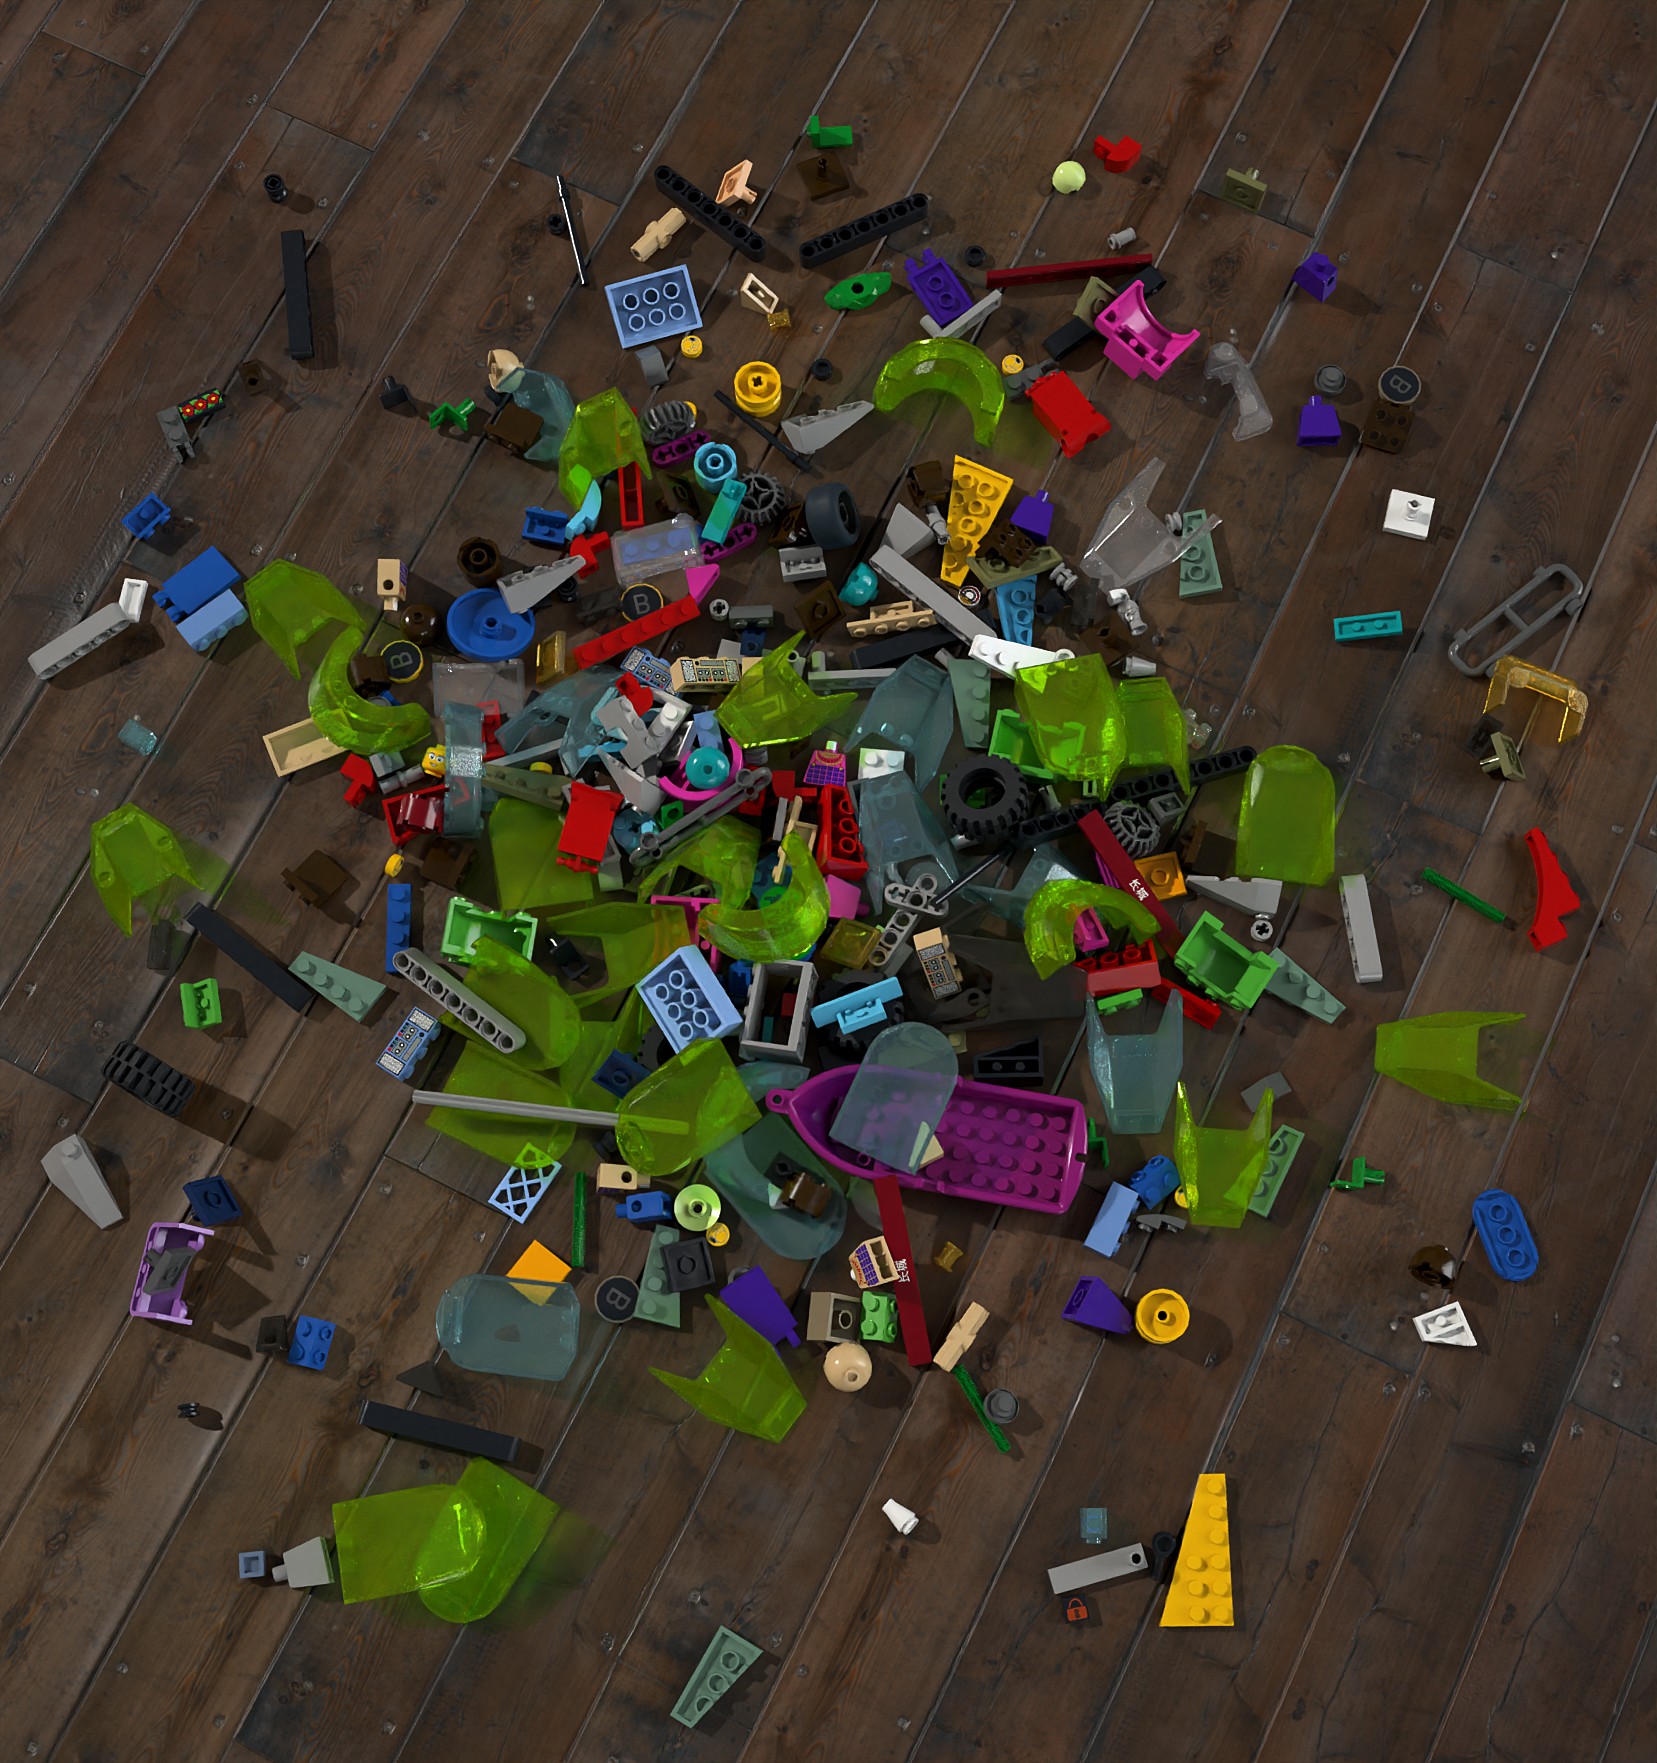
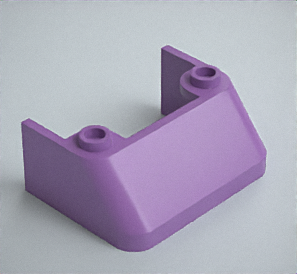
(166, 1305)

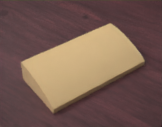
(299, 747)

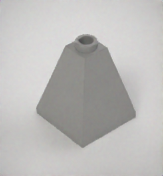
(907, 533)

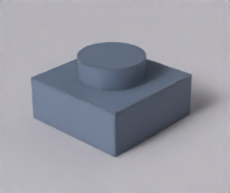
(252, 1564)

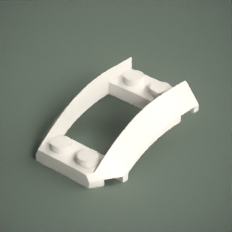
(666, 721)

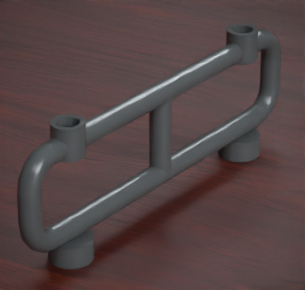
(1570, 604)
(650, 842)

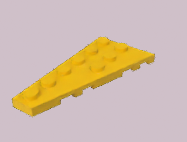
(973, 507)
(1202, 1573)

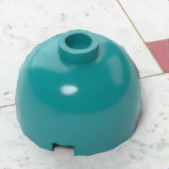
(860, 586)
(707, 768)

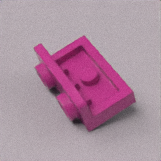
(1089, 931)

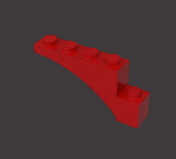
(1554, 894)

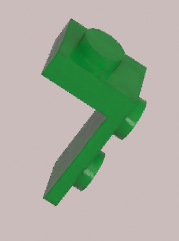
(828, 136)

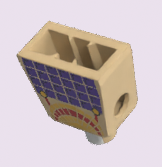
(391, 583)
(610, 1179)
(872, 1263)

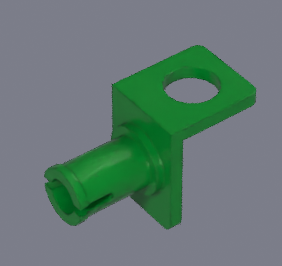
(455, 415)
(667, 815)
(1096, 1143)
(1359, 1176)

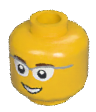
(435, 761)

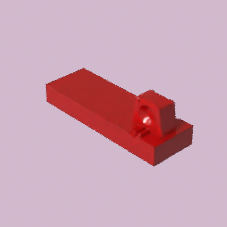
(493, 747)
(1195, 1008)

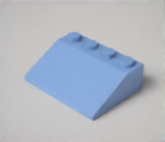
(653, 306)
(688, 999)

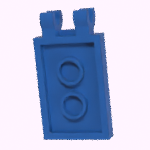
(196, 584)

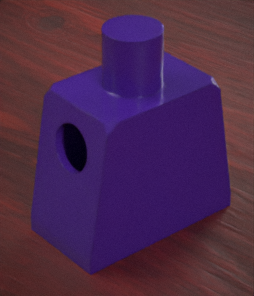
(1317, 276)
(1318, 424)
(1034, 517)

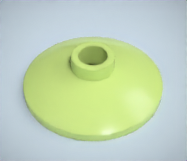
(693, 1196)

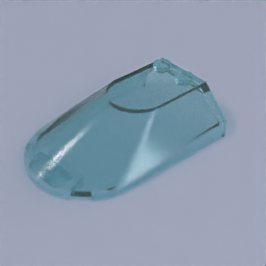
(898, 1096)
(510, 1325)

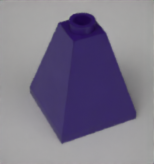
(1097, 1307)

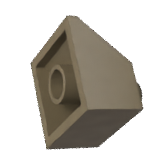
(834, 1318)

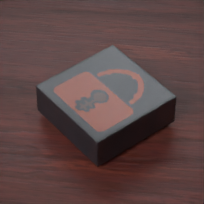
(1075, 1608)

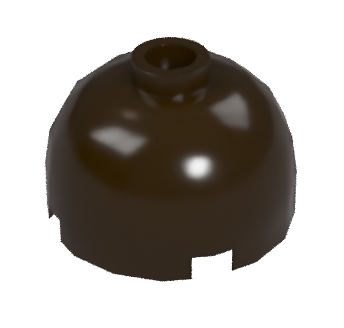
(421, 625)
(1435, 1265)

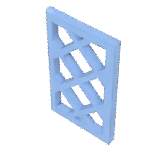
(531, 1202)

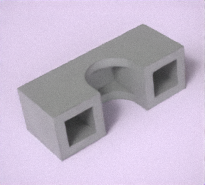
(640, 744)

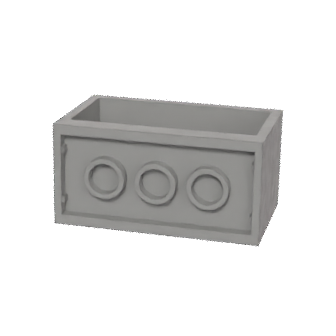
(801, 1019)

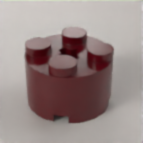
(421, 814)

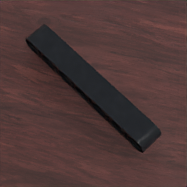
(712, 221)
(870, 223)
(297, 295)
(1077, 333)
(918, 642)
(1211, 763)
(248, 956)
(439, 1430)

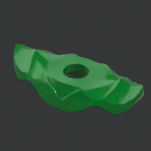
(843, 296)

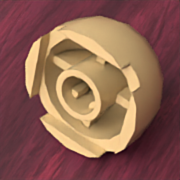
(502, 364)
(847, 1367)

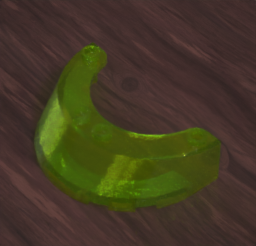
(949, 367)
(348, 718)
(1056, 907)
(778, 929)

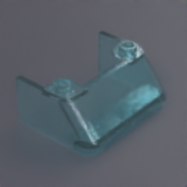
(544, 396)

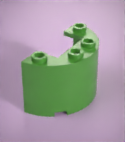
(1014, 742)
(468, 923)
(1223, 965)

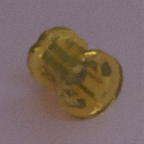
(778, 319)
(948, 1257)

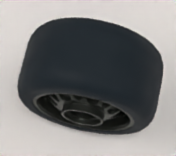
(832, 516)

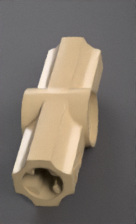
(658, 234)
(961, 1337)

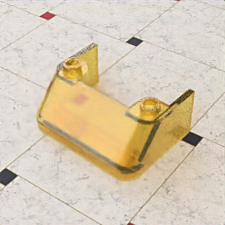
(1517, 673)

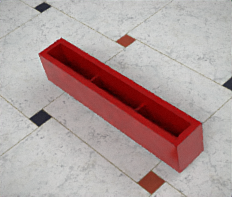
(631, 494)
(635, 632)

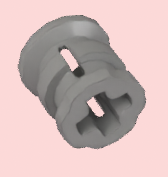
(1063, 577)

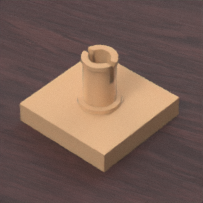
(734, 186)

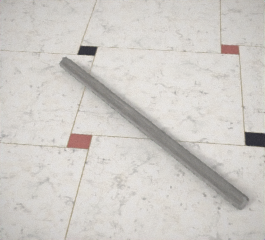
(515, 1108)

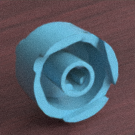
(713, 465)
(630, 826)

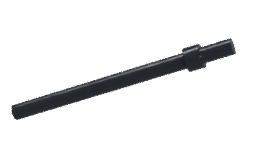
(564, 197)
(791, 455)
(1004, 849)

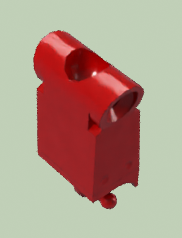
(1066, 412)
(588, 826)

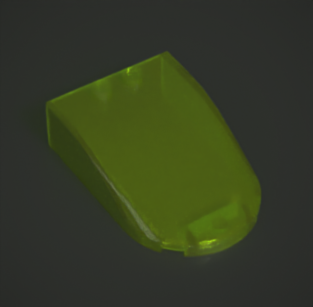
(1072, 716)
(1287, 818)
(525, 855)
(527, 1000)
(684, 1110)
(508, 1138)
(515, 1527)
(407, 1540)

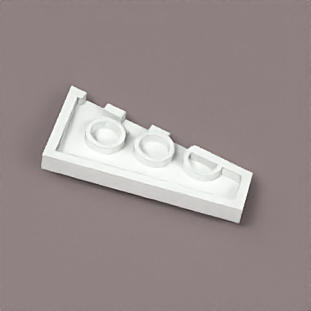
(1007, 655)

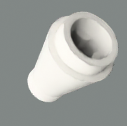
(901, 1517)

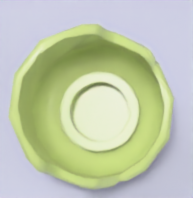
(1068, 177)

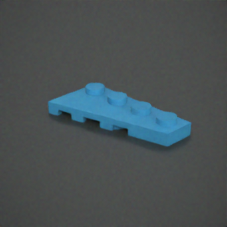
(1016, 609)

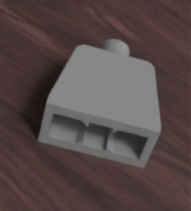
(306, 1565)

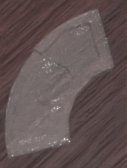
(865, 1201)

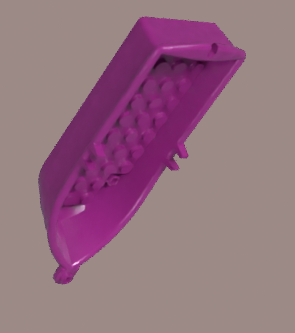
(994, 1140)

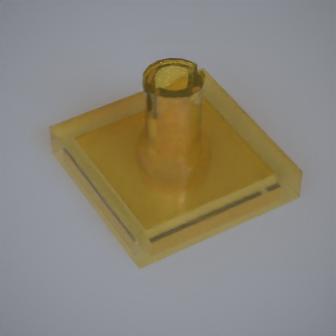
(552, 658)
(851, 943)

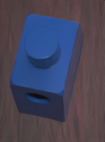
(655, 1207)

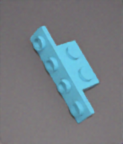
(859, 1007)

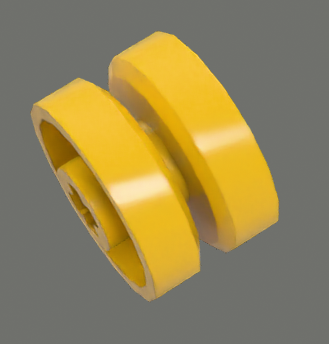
(758, 389)
(1157, 1330)

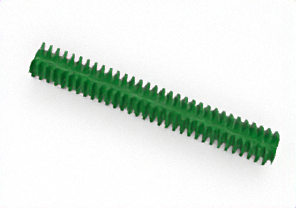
(1463, 895)
(578, 1228)
(972, 1394)

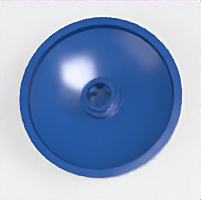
(486, 628)

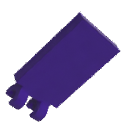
(937, 289)
(761, 1307)

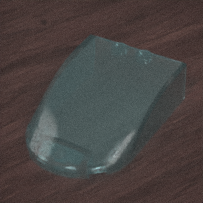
(784, 1229)

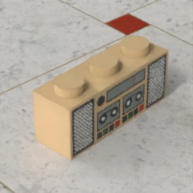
(705, 674)
(938, 962)

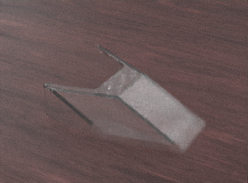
(1133, 540)

